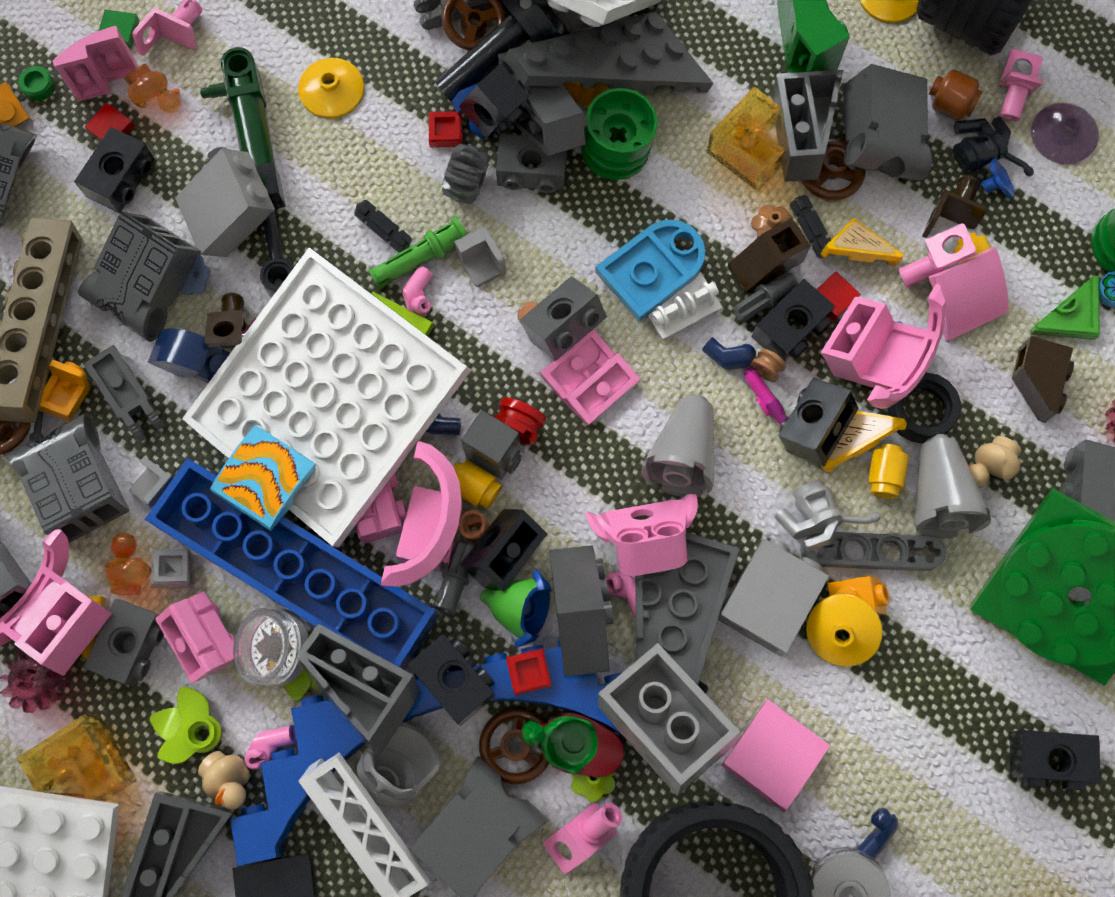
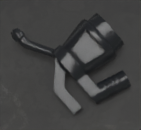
(979, 150)

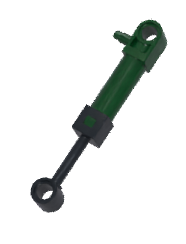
(248, 106)

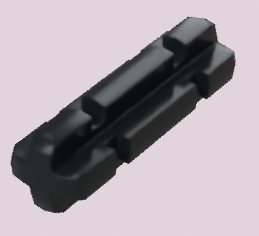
(810, 223)
(382, 226)

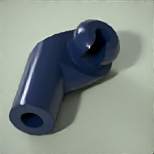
(732, 357)
(445, 426)
(879, 838)

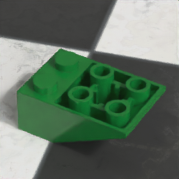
(811, 35)

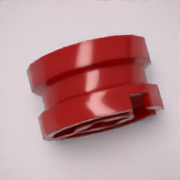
(521, 418)

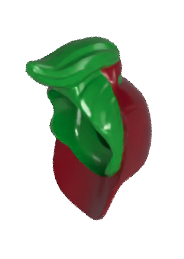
(576, 745)

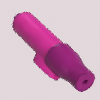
(766, 400)

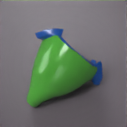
(513, 607)

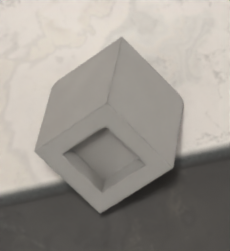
(480, 257)
(151, 483)

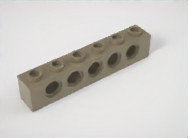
(48, 263)

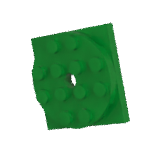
(1029, 589)

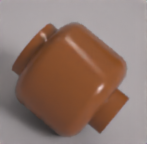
(955, 94)

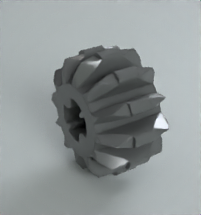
(465, 173)

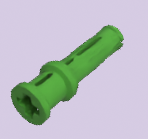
(432, 246)

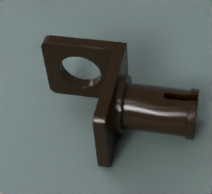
(958, 206)
(227, 326)

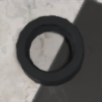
(951, 402)

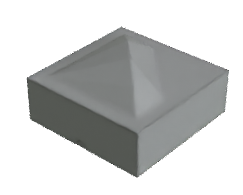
(170, 568)

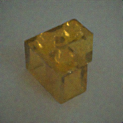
(743, 143)
(79, 751)

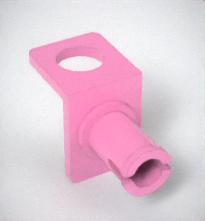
(174, 26)
(1019, 84)
(937, 257)
(584, 835)

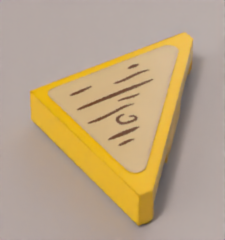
(861, 245)
(862, 435)

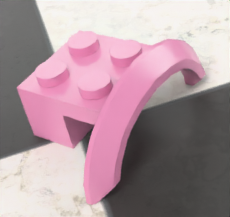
(882, 352)
(429, 523)
(53, 616)

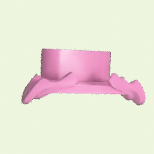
(649, 543)

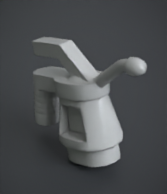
(822, 516)

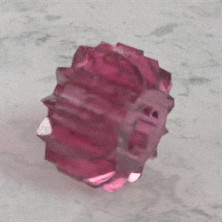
(21, 687)

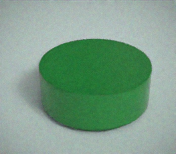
(36, 83)

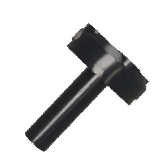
(526, 21)

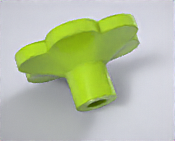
(592, 789)

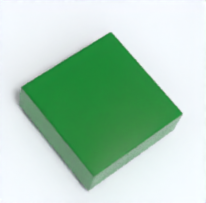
(124, 21)

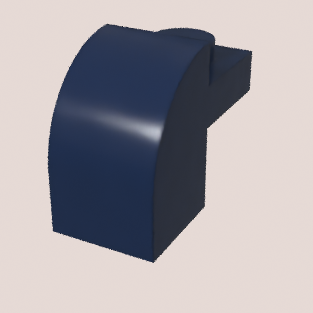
(186, 354)

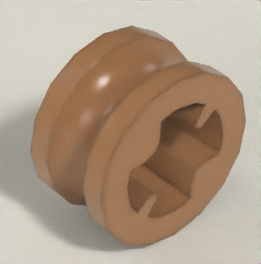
(768, 365)

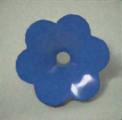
(999, 179)

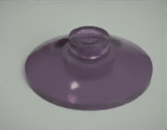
(1058, 142)

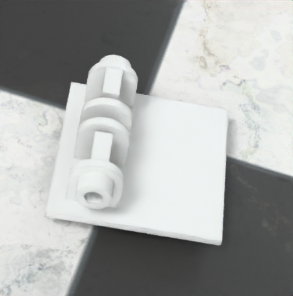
(686, 307)

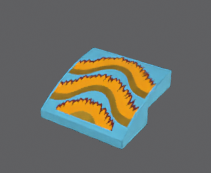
(262, 477)

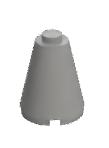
(684, 450)
(947, 491)

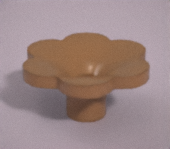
(765, 219)

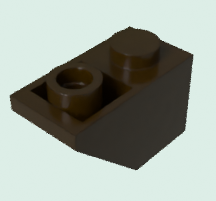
(770, 256)
(1041, 376)

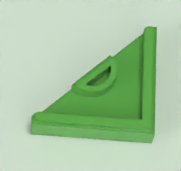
(1075, 316)

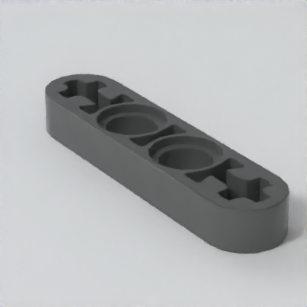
(873, 555)

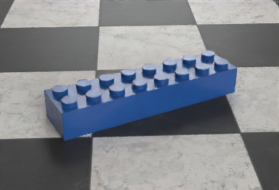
(293, 569)

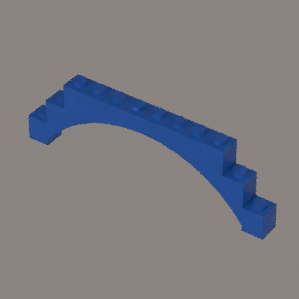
(325, 732)

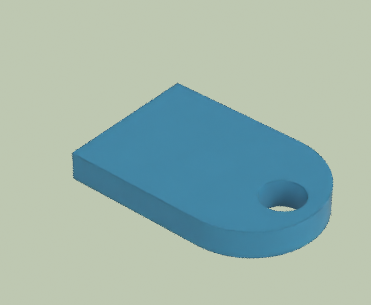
(651, 267)

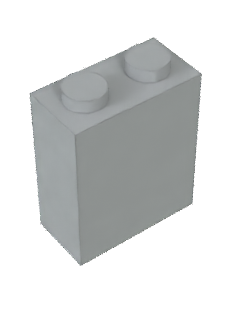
(224, 203)
(773, 596)

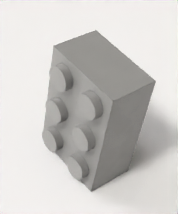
(667, 719)

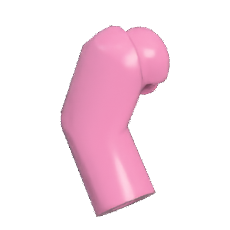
(414, 294)
(623, 587)
(267, 743)

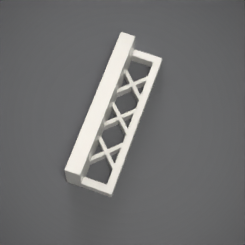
(358, 833)

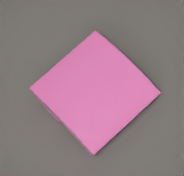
(94, 62)
(973, 292)
(589, 377)
(775, 755)

